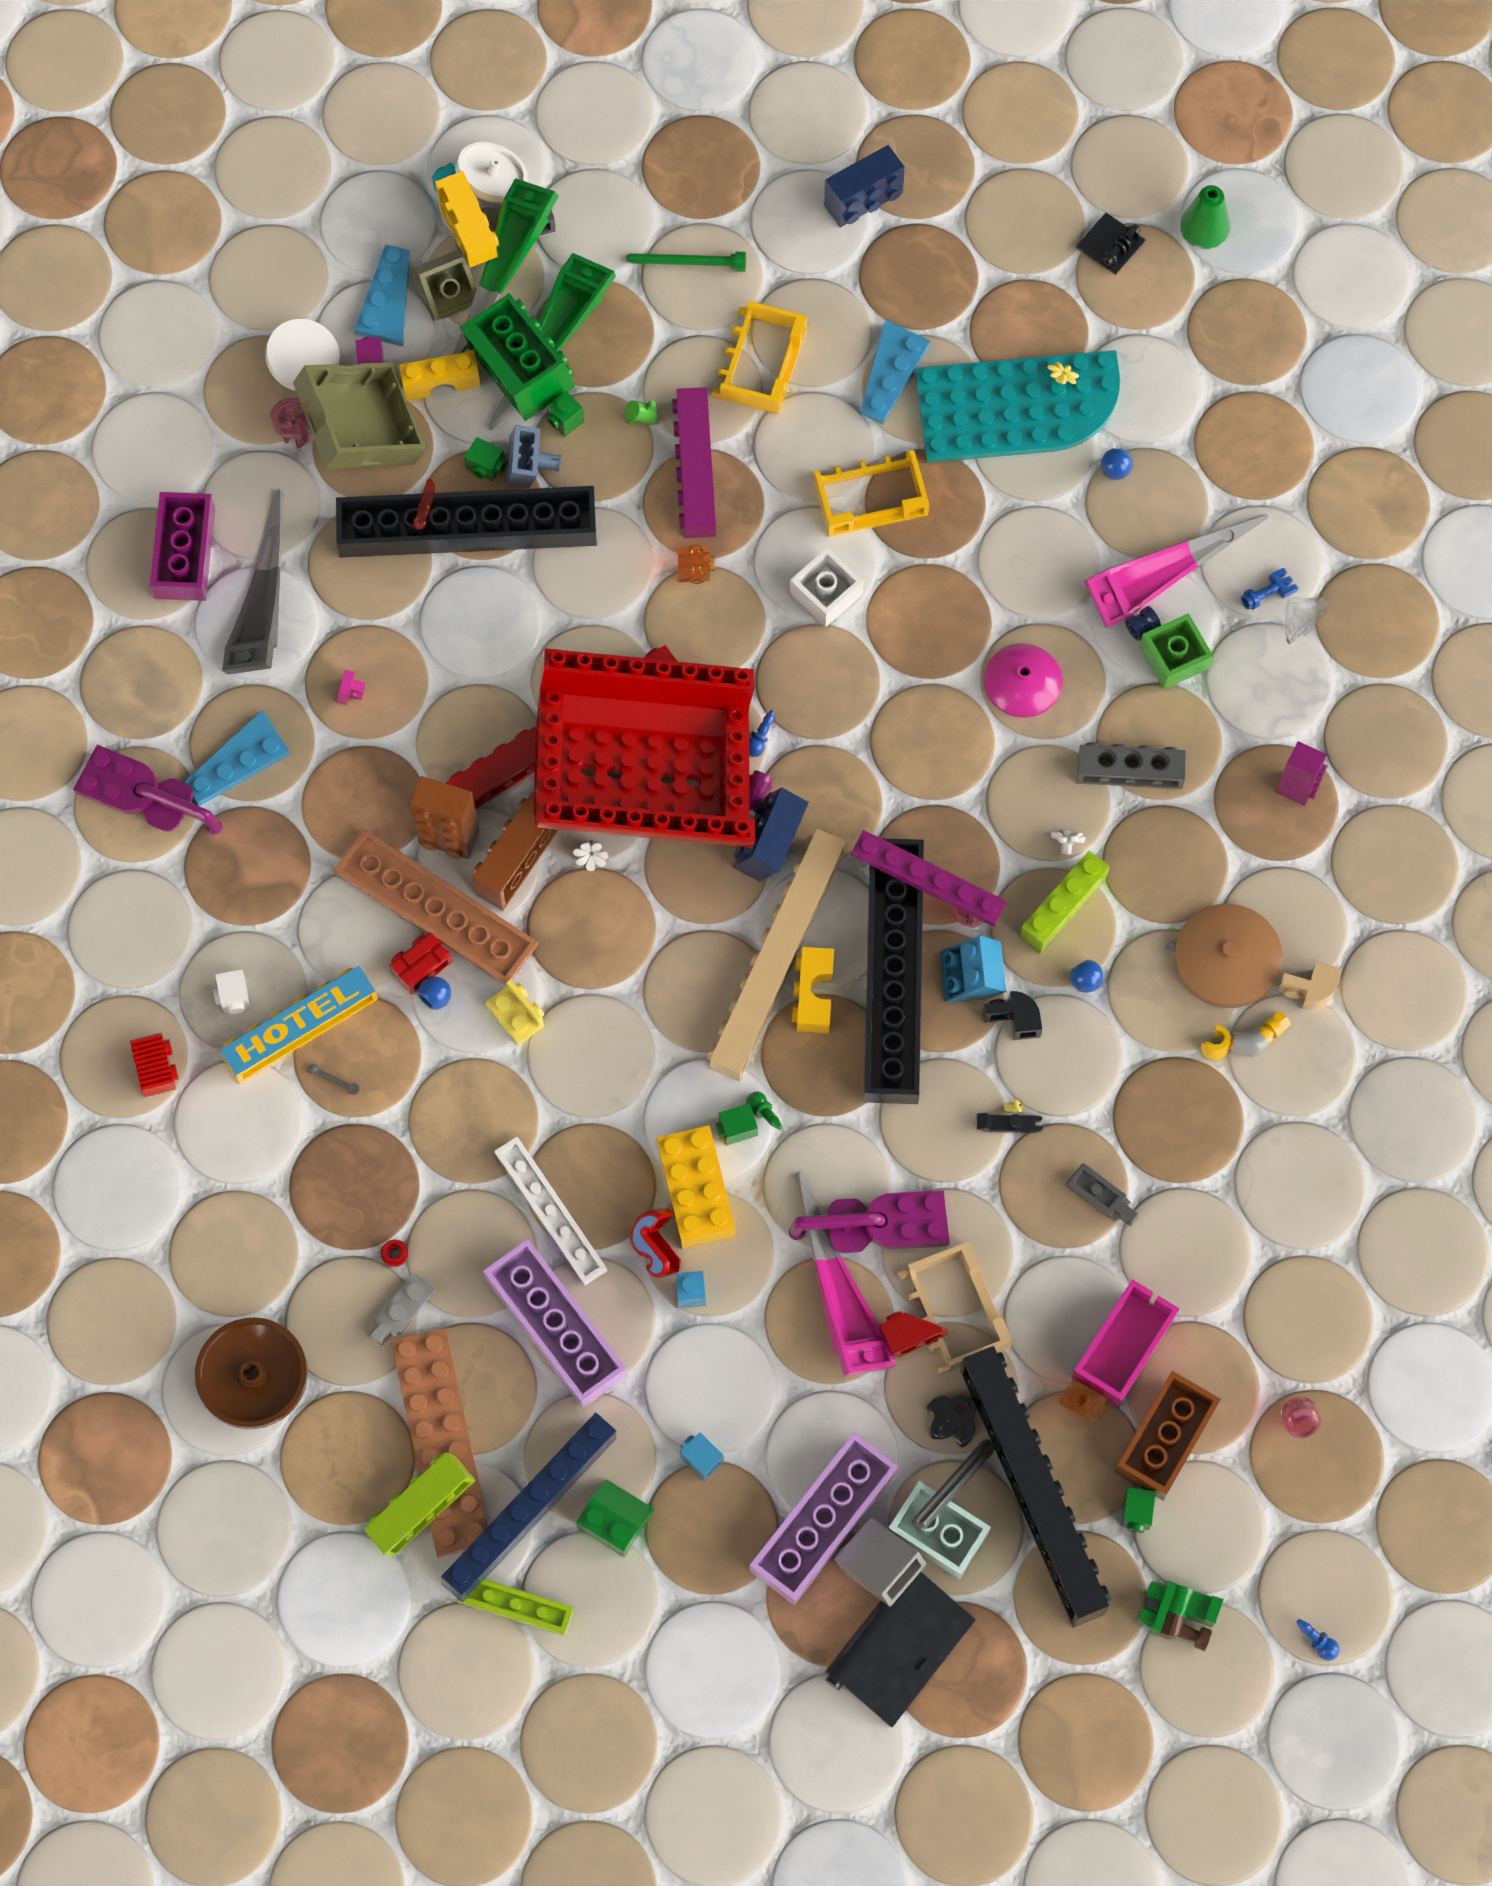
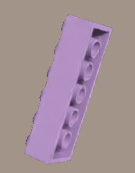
(555, 1323)
(823, 1519)

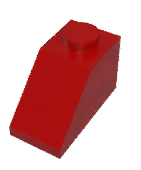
(909, 1332)

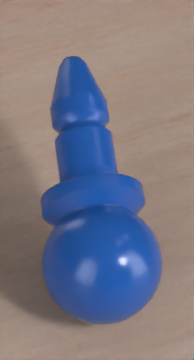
(756, 742)
(1326, 1647)

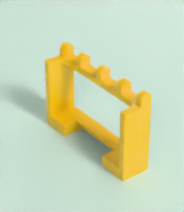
(753, 399)
(846, 522)

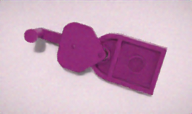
(116, 780)
(910, 1220)

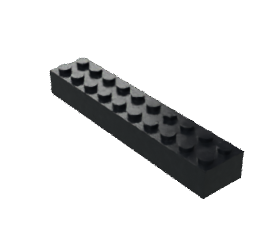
(467, 521)
(893, 986)
(1034, 1486)

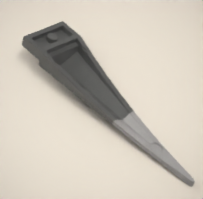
(256, 627)

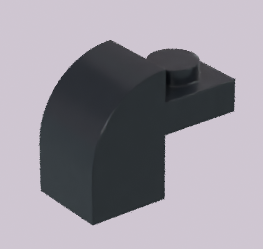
(1020, 1010)

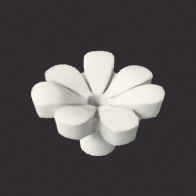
(1067, 840)
(591, 854)

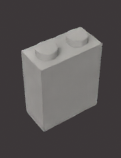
(880, 1561)

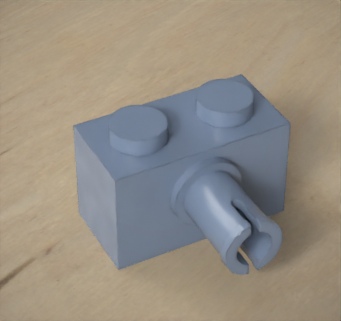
(525, 458)

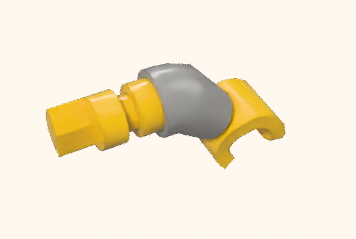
(1246, 1043)

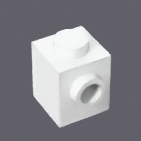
(232, 992)

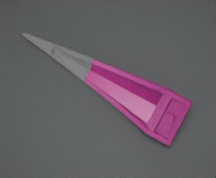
(1133, 584)
(850, 1321)

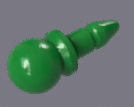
(762, 1108)

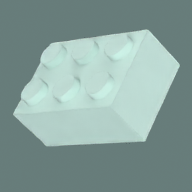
(948, 1540)

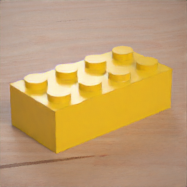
(695, 1187)

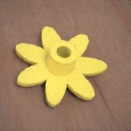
(1062, 374)

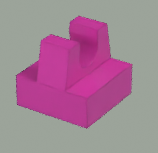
(350, 688)

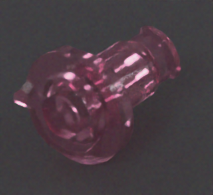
(286, 425)

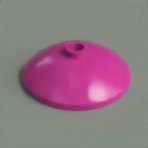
(1022, 694)

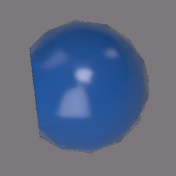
(1116, 464)
(1087, 976)
(434, 992)

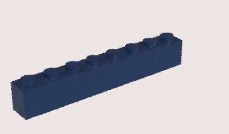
(528, 1507)

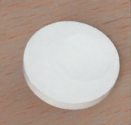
(490, 170)
(299, 344)

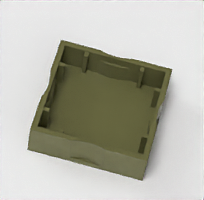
(359, 415)

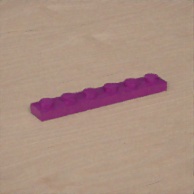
(928, 878)

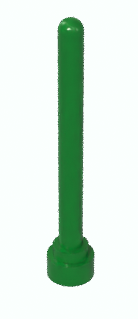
(735, 261)

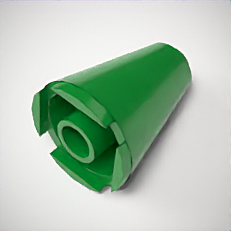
(1206, 219)

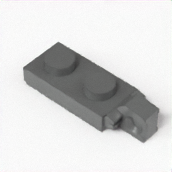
(1101, 1194)

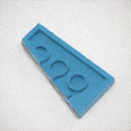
(387, 298)
(893, 367)
(240, 758)

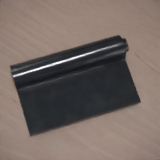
(899, 1648)

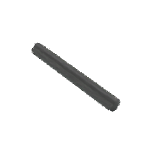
(953, 1485)

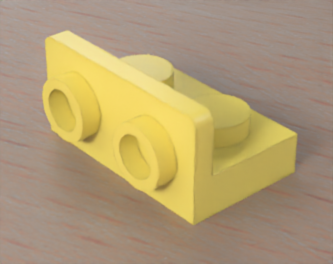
(515, 1012)

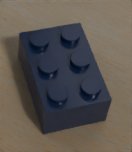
(864, 186)
(775, 826)

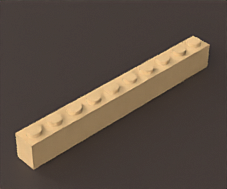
(777, 955)

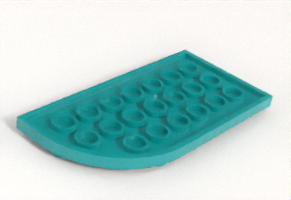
(1014, 405)

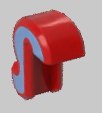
(651, 1244)

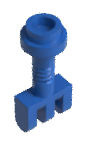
(1252, 599)

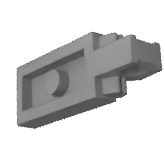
(402, 1309)

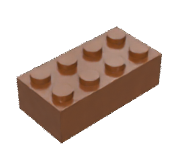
(444, 818)
(511, 857)
(1167, 1435)

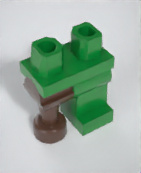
(1174, 1607)

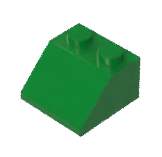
(614, 1518)

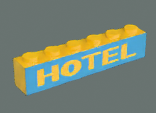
(298, 1024)

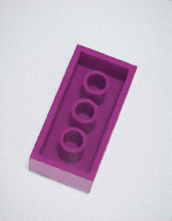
(182, 546)

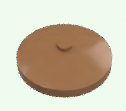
(1228, 955)

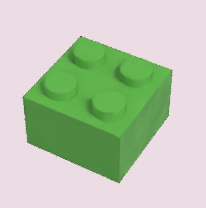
(1176, 651)

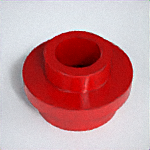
(394, 1245)

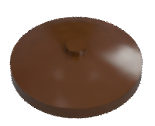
(251, 1373)

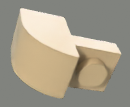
(1315, 991)

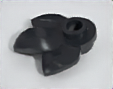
(949, 1421)

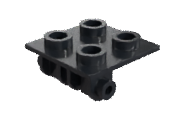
(1111, 243)

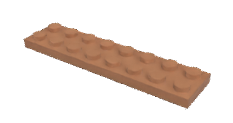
(435, 907)
(439, 1427)

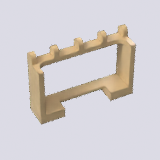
(972, 1267)

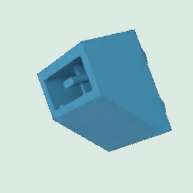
(973, 970)

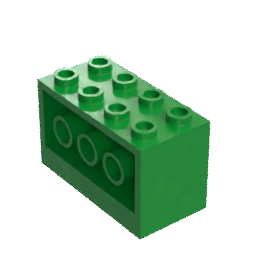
(518, 356)

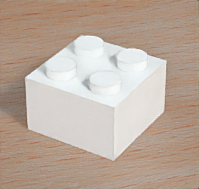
(826, 587)

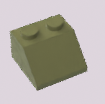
(446, 284)

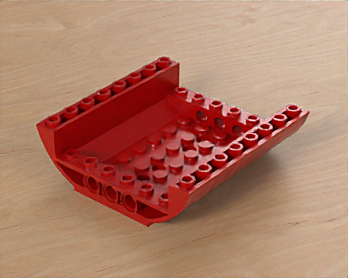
(645, 725)

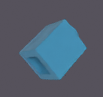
(690, 1289)
(701, 1455)

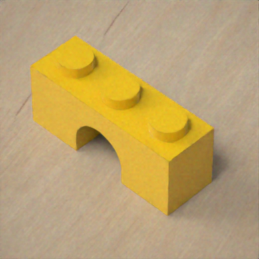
(453, 369)
(812, 1012)

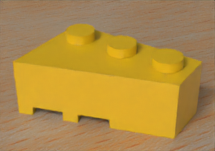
(466, 219)

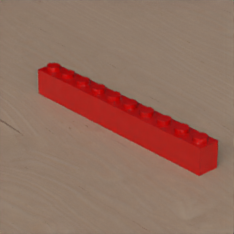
(512, 761)

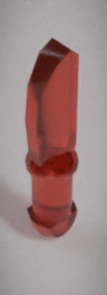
(424, 506)

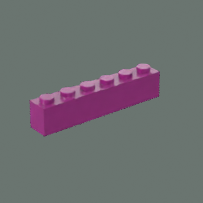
(696, 462)

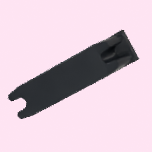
(1008, 1123)

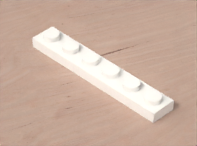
(550, 1211)

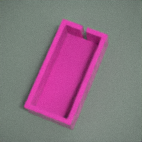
(1125, 1343)

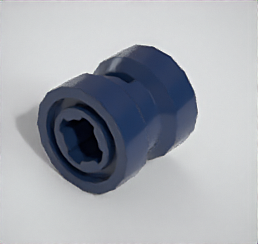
(1142, 623)

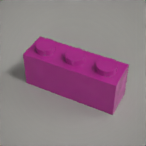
(1302, 774)

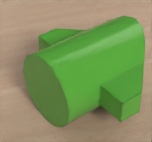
(641, 412)

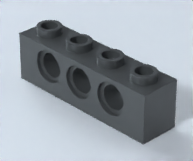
(1119, 774)

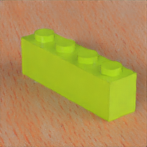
(1064, 901)
(419, 1504)

